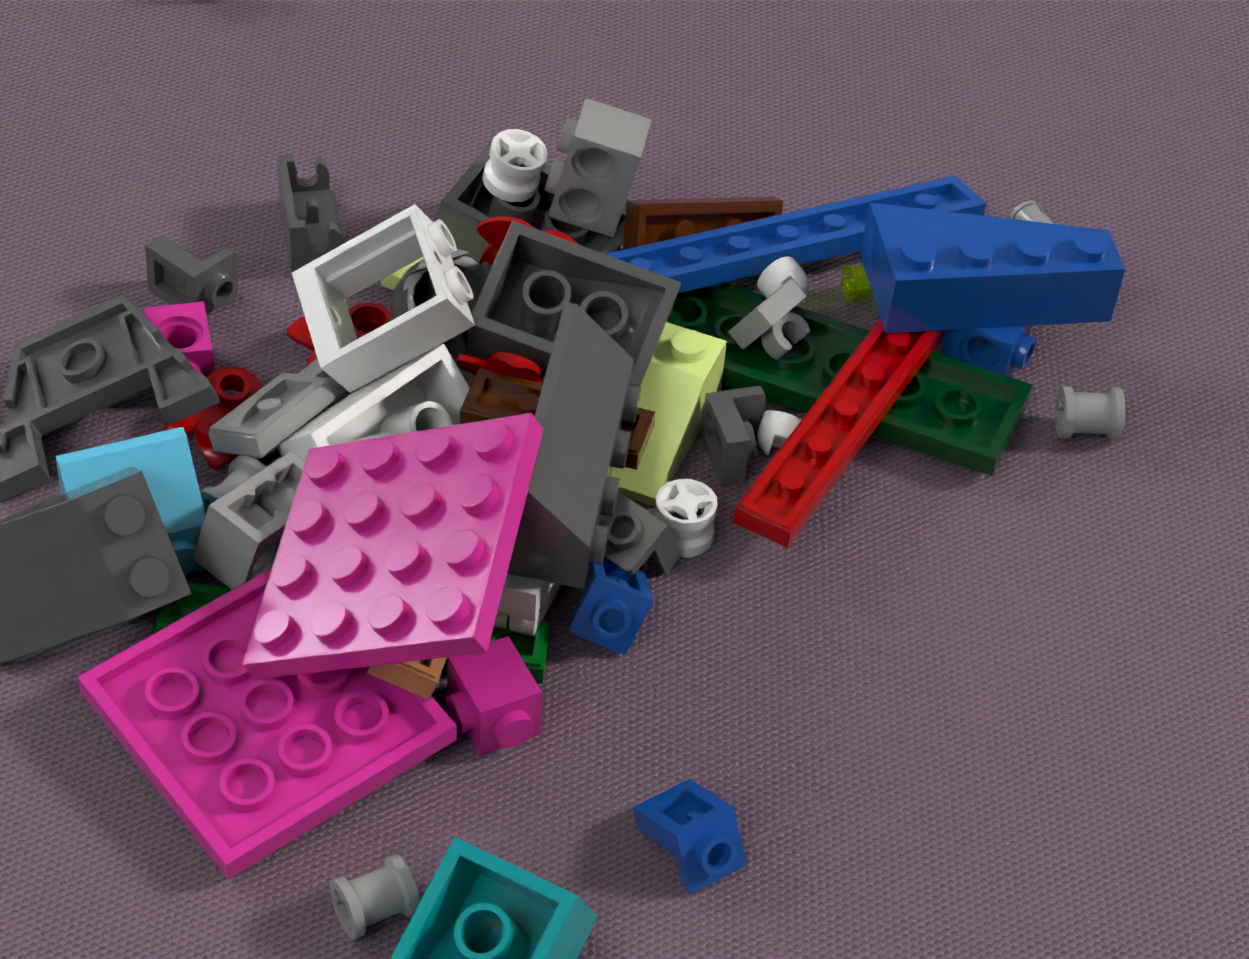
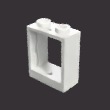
(364, 261)

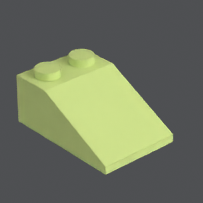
(674, 388)

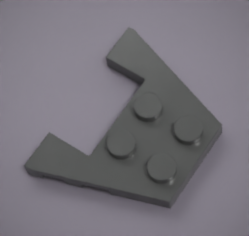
(84, 368)

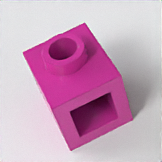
(493, 697)

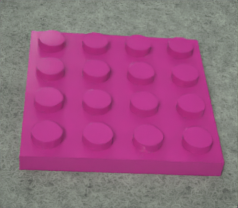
(396, 549)
(249, 755)

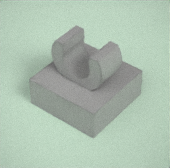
(771, 320)

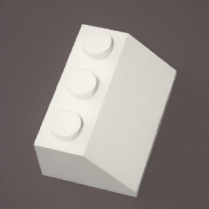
(405, 400)

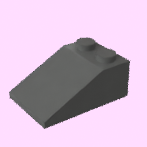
(472, 203)
(540, 273)
(84, 564)

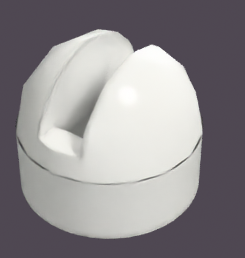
(779, 273)
(775, 429)

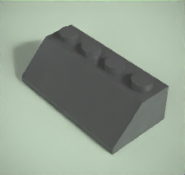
(570, 487)

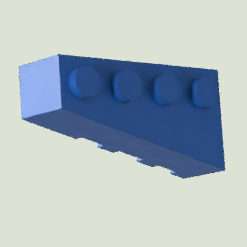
(985, 271)

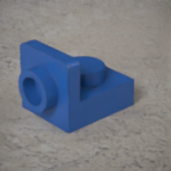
(611, 607)
(695, 829)

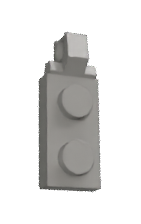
(275, 412)

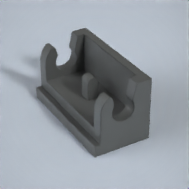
(307, 212)

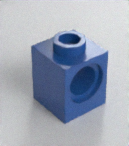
(991, 348)

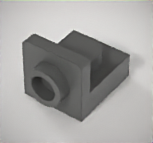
(183, 278)
(730, 430)
(638, 539)

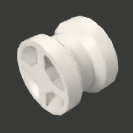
(514, 165)
(690, 512)

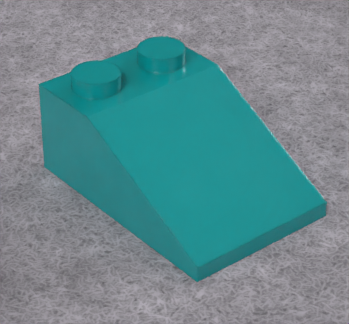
(493, 911)

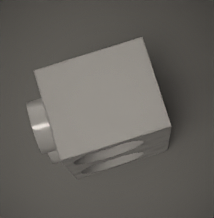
(599, 166)
(248, 523)

